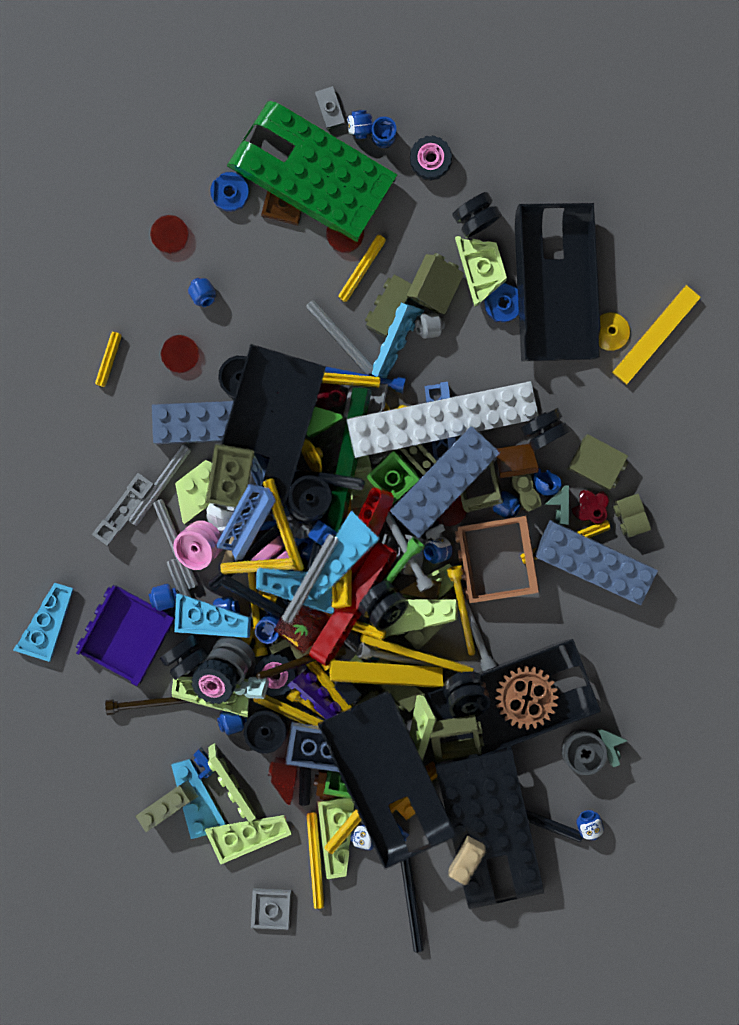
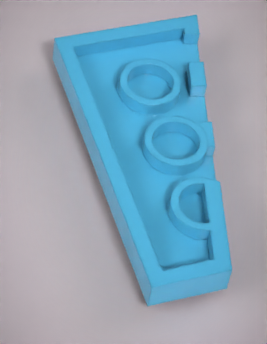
(395, 339)
(353, 543)
(285, 585)
(204, 618)
(44, 630)
(202, 811)

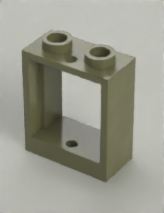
(485, 500)
(459, 748)

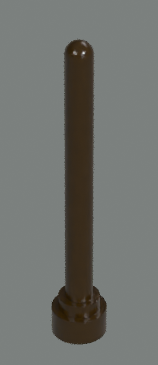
(291, 665)
(113, 706)

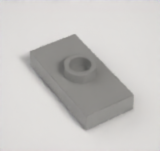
(329, 107)
(435, 532)

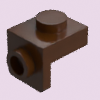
(320, 781)

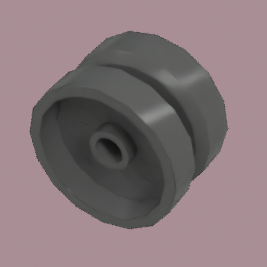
(234, 653)
(595, 753)

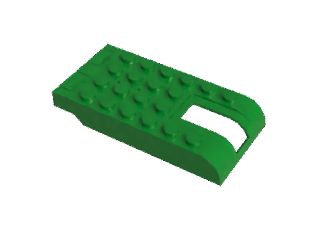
(315, 172)

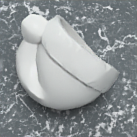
(220, 516)

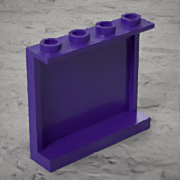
(125, 634)

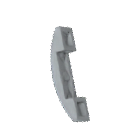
(122, 511)

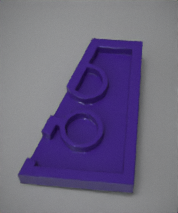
(312, 690)

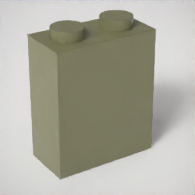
(435, 283)
(598, 462)

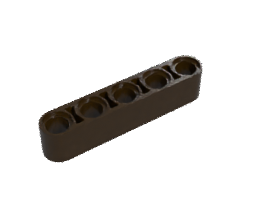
(407, 585)

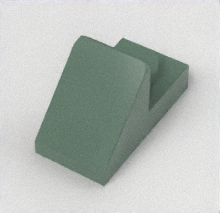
(562, 499)
(611, 740)

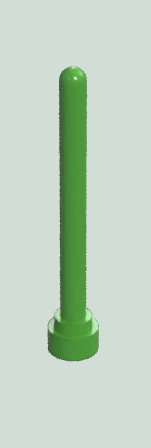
(414, 546)

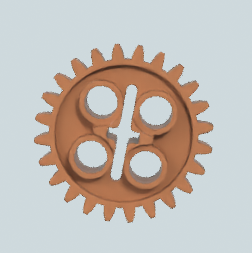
(509, 693)

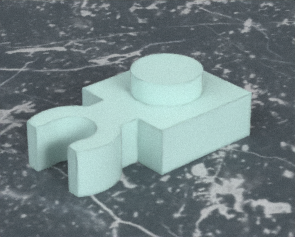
(253, 688)

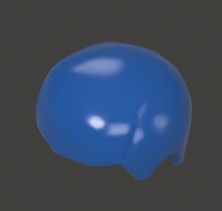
(546, 482)

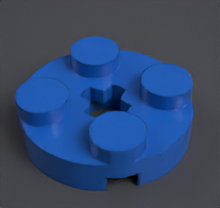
(221, 184)
(497, 312)

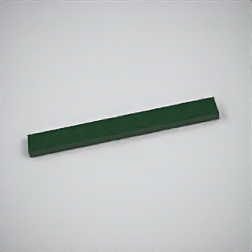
(347, 462)

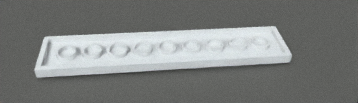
(442, 419)

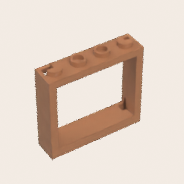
(467, 571)

